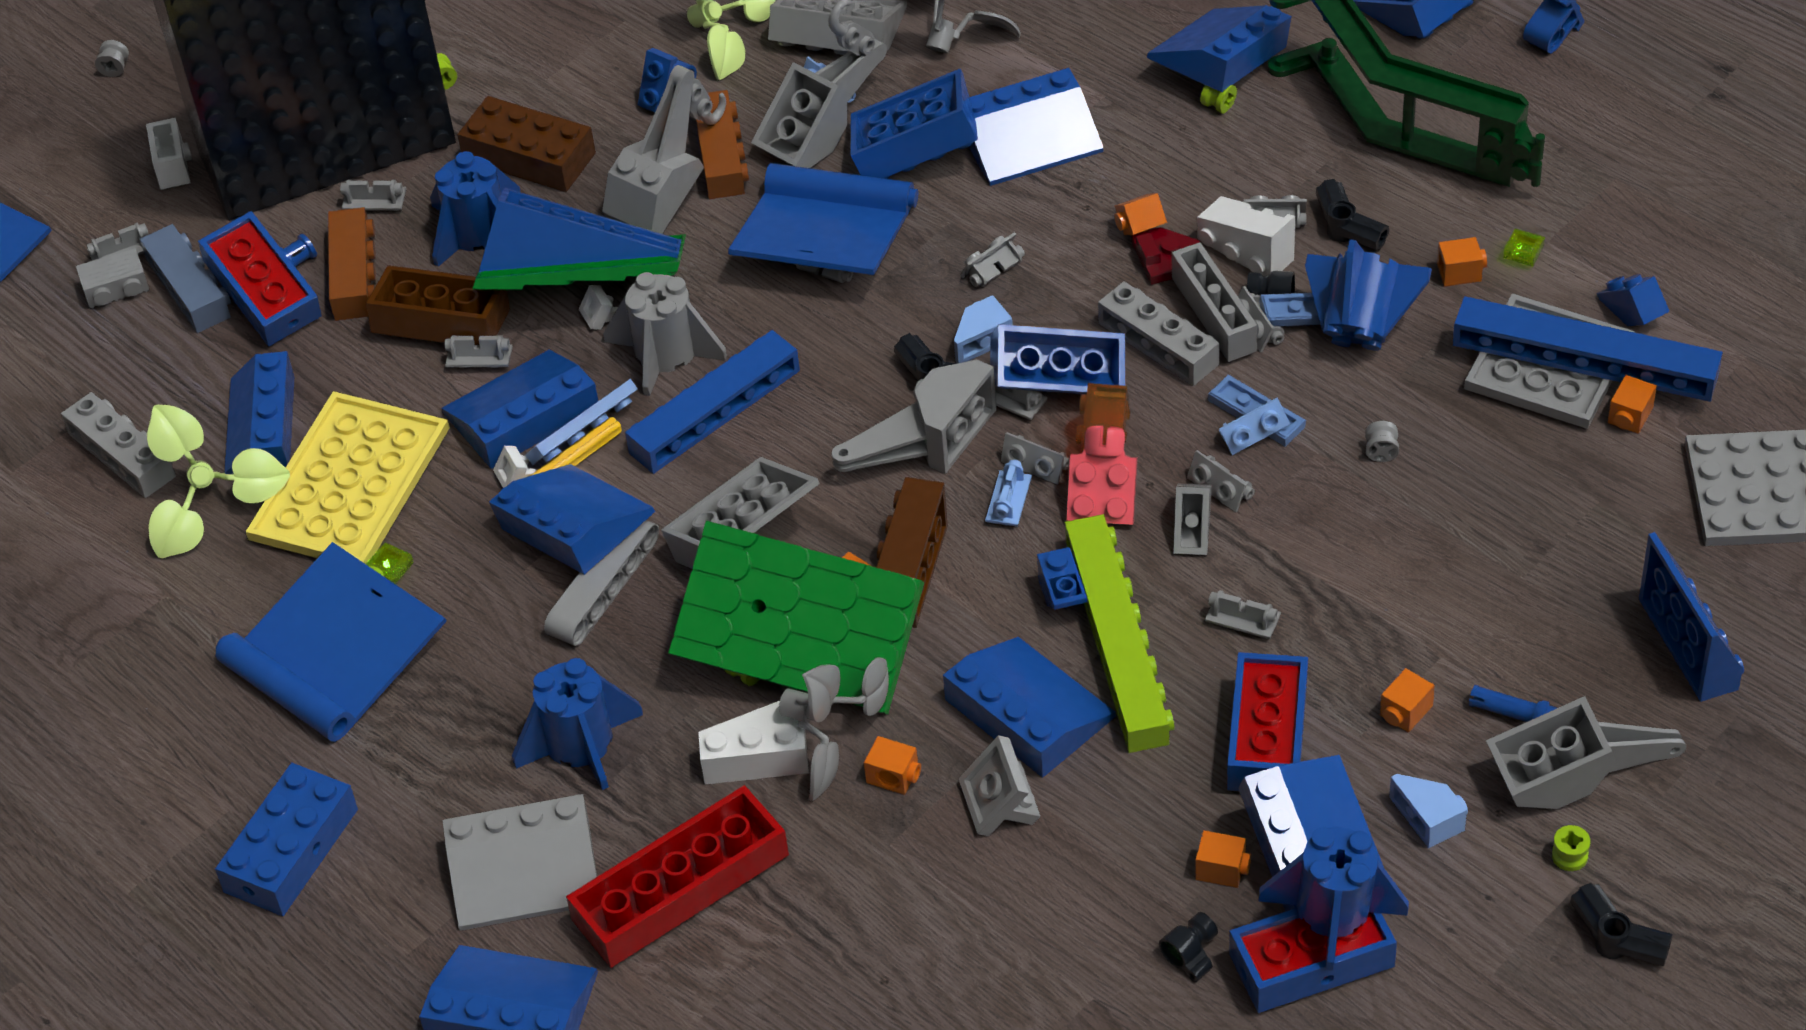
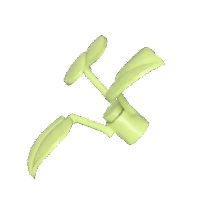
(725, 47)
(175, 434)

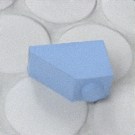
(976, 328)
(1429, 808)

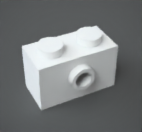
(168, 153)

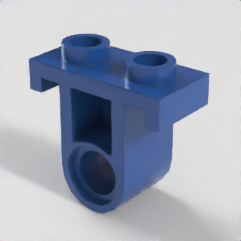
(1553, 23)
(656, 76)

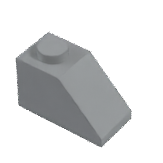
(1192, 519)

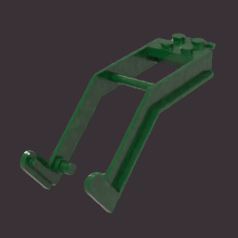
(1504, 139)

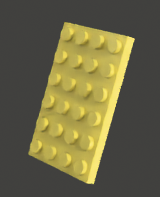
(349, 478)

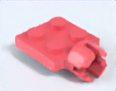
(1102, 478)

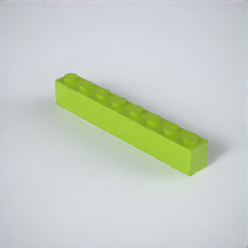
(1118, 635)

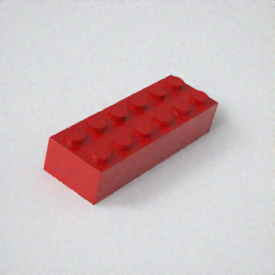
(677, 876)

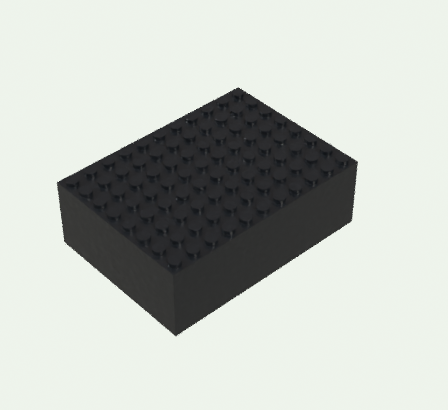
(304, 91)

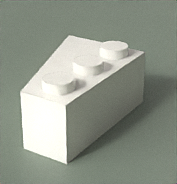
(1248, 235)
(753, 747)

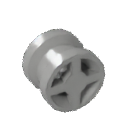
(111, 58)
(1382, 441)

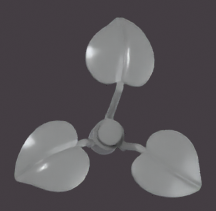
(943, 32)
(815, 705)

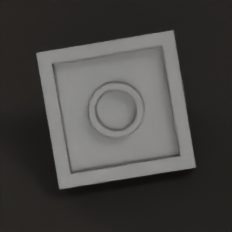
(998, 788)

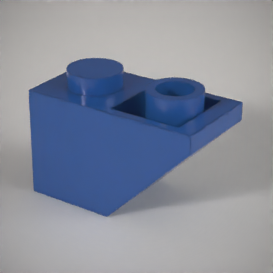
(1634, 299)
(1060, 579)

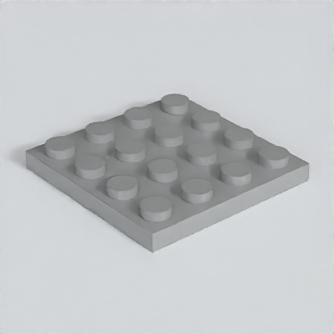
(1538, 387)
(1749, 486)

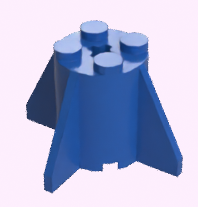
(467, 201)
(1361, 296)
(573, 717)
(1336, 885)

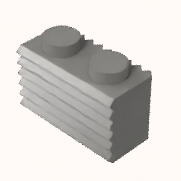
(112, 278)

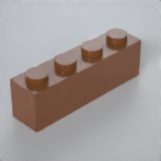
(721, 151)
(350, 262)

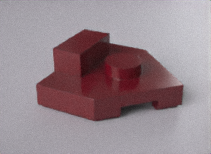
(1155, 251)

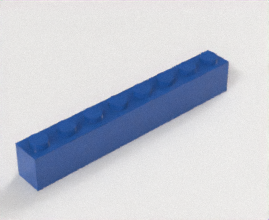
(1586, 348)

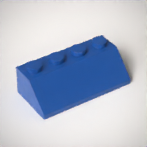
(1056, 358)
(261, 408)

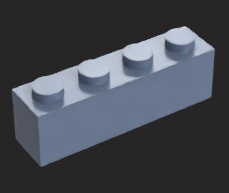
(186, 278)

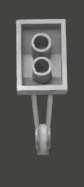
(811, 106)
(656, 172)

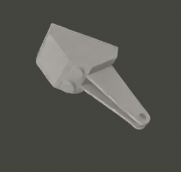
(942, 422)
(1571, 752)

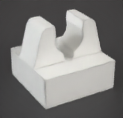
(597, 307)
(511, 466)

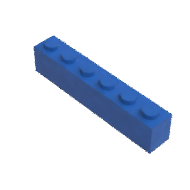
(712, 401)

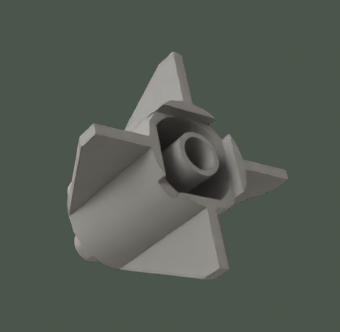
(661, 327)

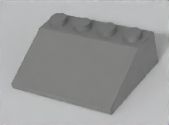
(807, 21)
(741, 503)
(518, 860)

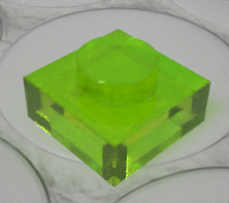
(1524, 247)
(391, 561)

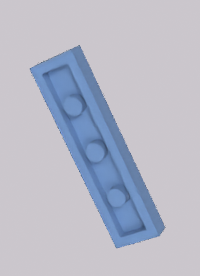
(573, 431)

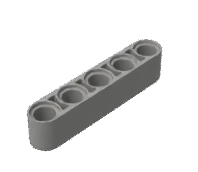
(594, 592)

